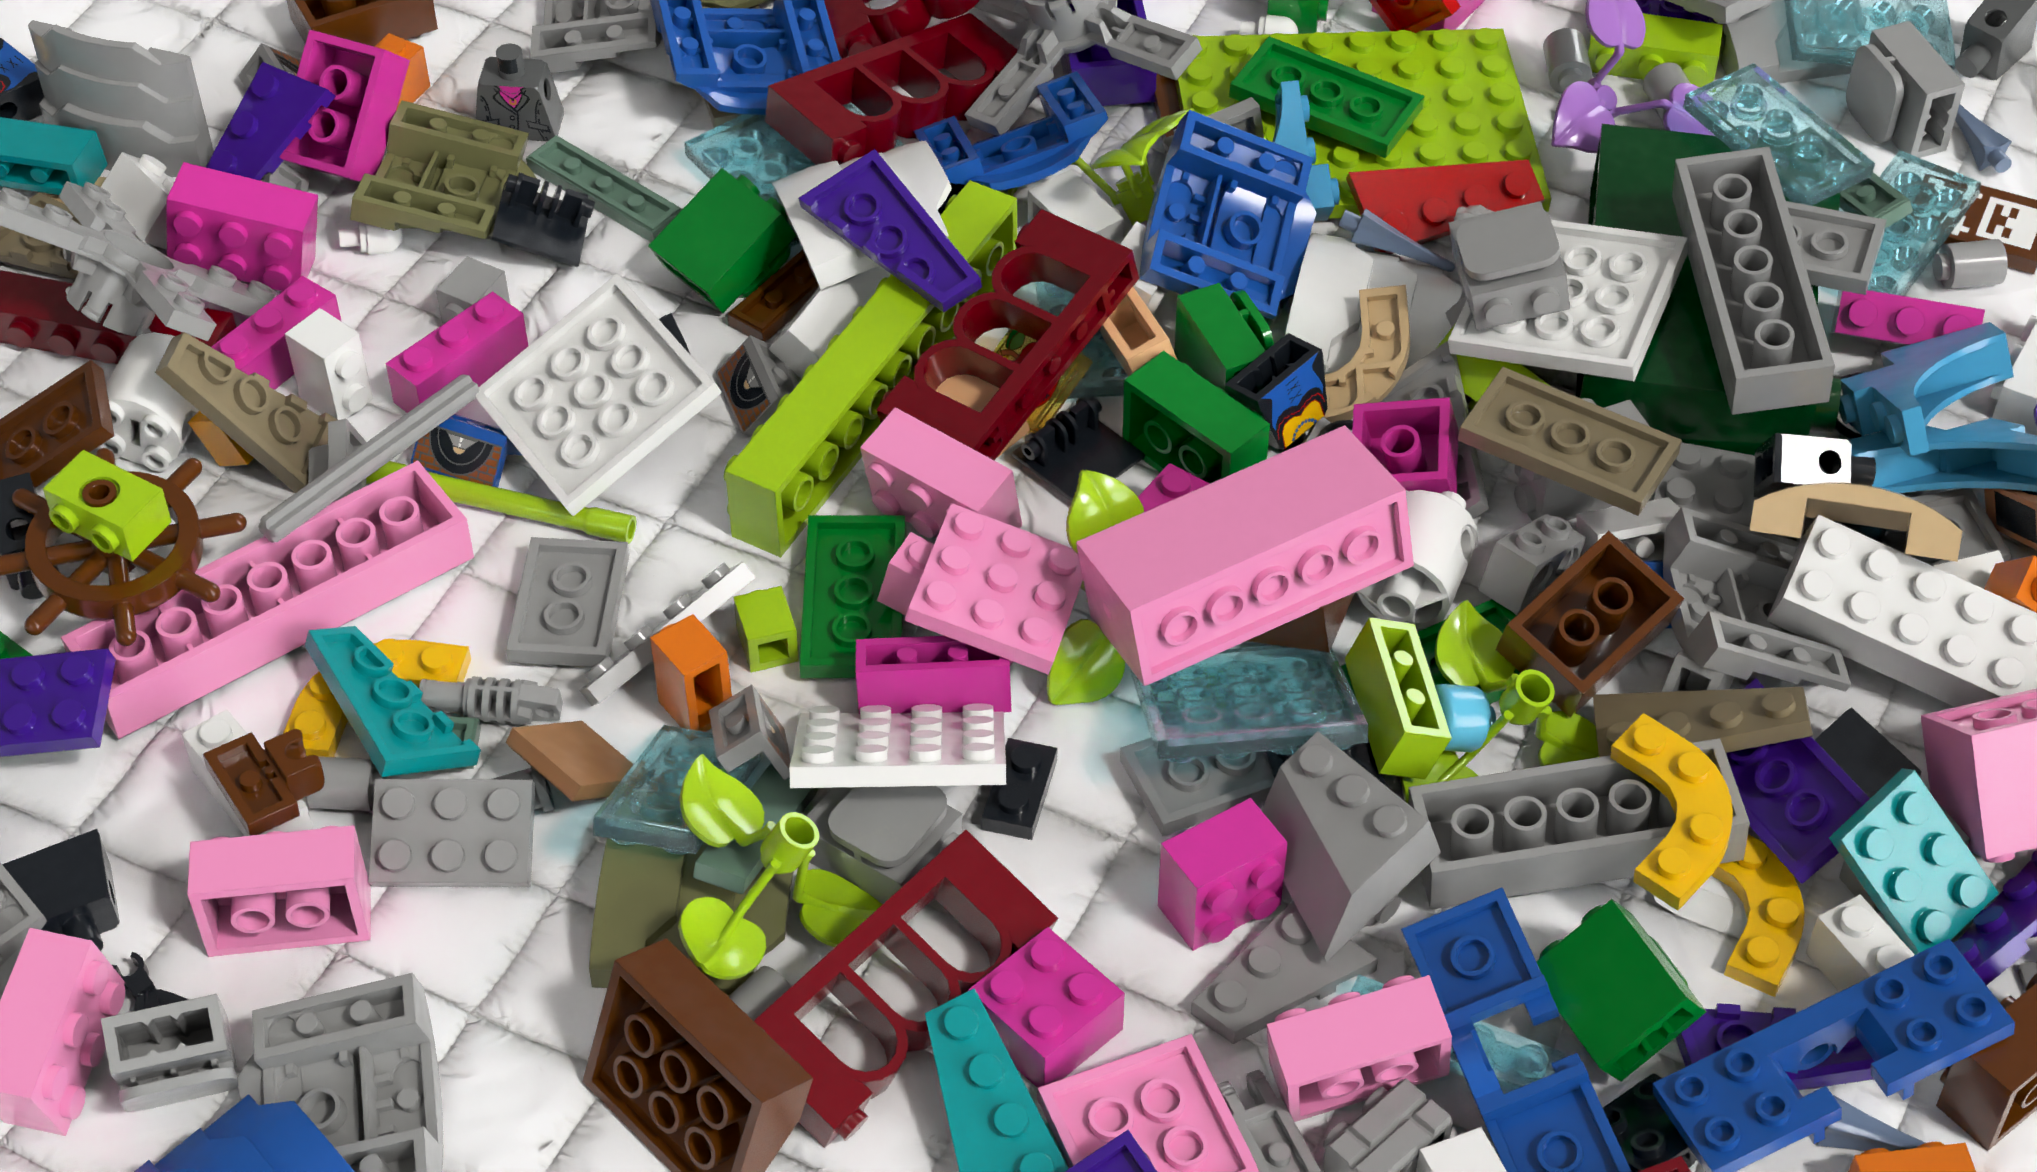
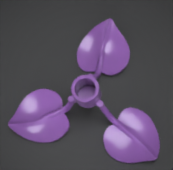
(1589, 104)

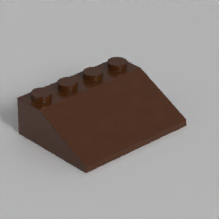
(691, 1067)

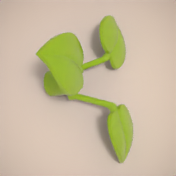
(1134, 191)
(1469, 658)
(1086, 661)
(724, 810)

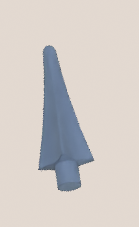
(1984, 142)
(1376, 233)
(1864, 1132)

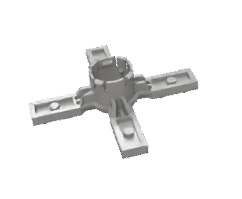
(1049, 38)
(124, 270)

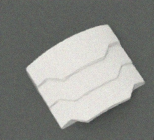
(829, 254)
(1328, 298)

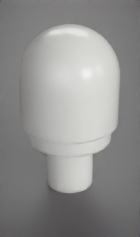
(1268, 25)
(370, 239)

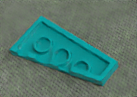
(384, 709)
(984, 1095)

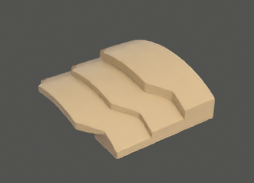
(1925, 529)

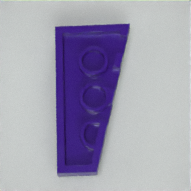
(1729, 1024)

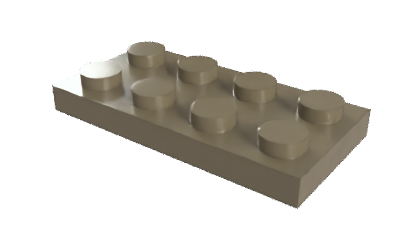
(1570, 440)

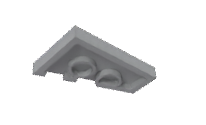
(1274, 976)

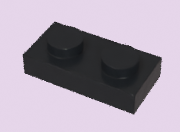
(1017, 805)

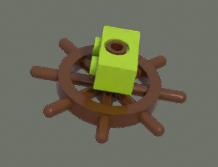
(118, 520)

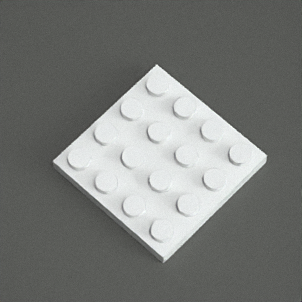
(1615, 298)
(596, 394)
(899, 747)

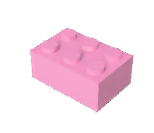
(923, 471)
(279, 890)
(53, 1028)
(1358, 1045)

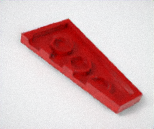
(1427, 198)

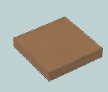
(571, 758)

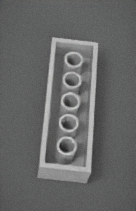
(1752, 281)
(1551, 827)

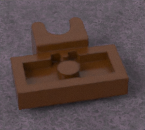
(265, 782)

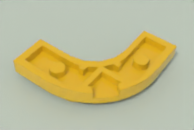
(322, 718)
(1700, 807)
(1773, 917)

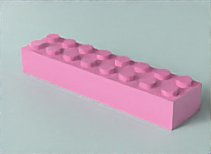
(273, 593)

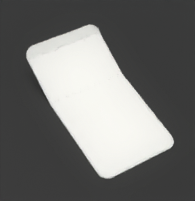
(1705, 909)

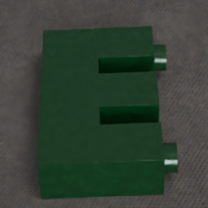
(1679, 377)

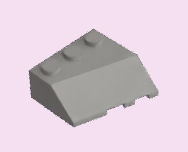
(1346, 841)

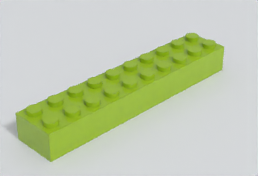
(830, 414)

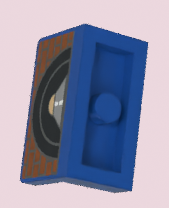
(465, 450)

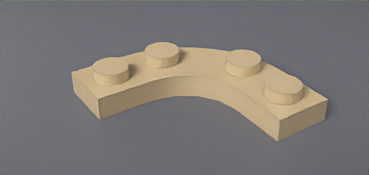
(1378, 359)

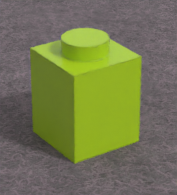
(766, 629)

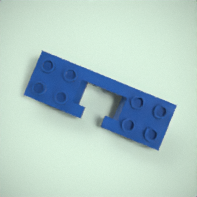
(1484, 968)
(1907, 1019)

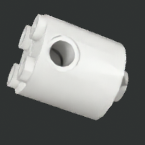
(144, 409)
(1441, 549)

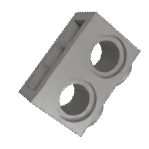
(1530, 561)

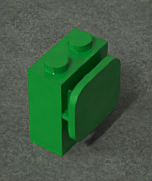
(725, 240)
(1219, 333)
(1617, 989)

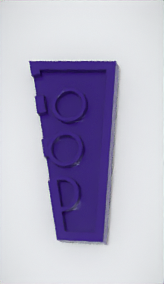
(267, 121)
(888, 225)
(2004, 926)

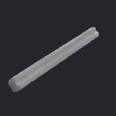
(367, 459)

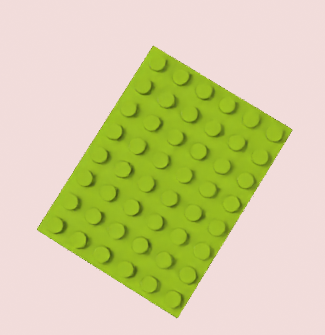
(1468, 84)

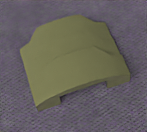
(440, 173)
(643, 898)

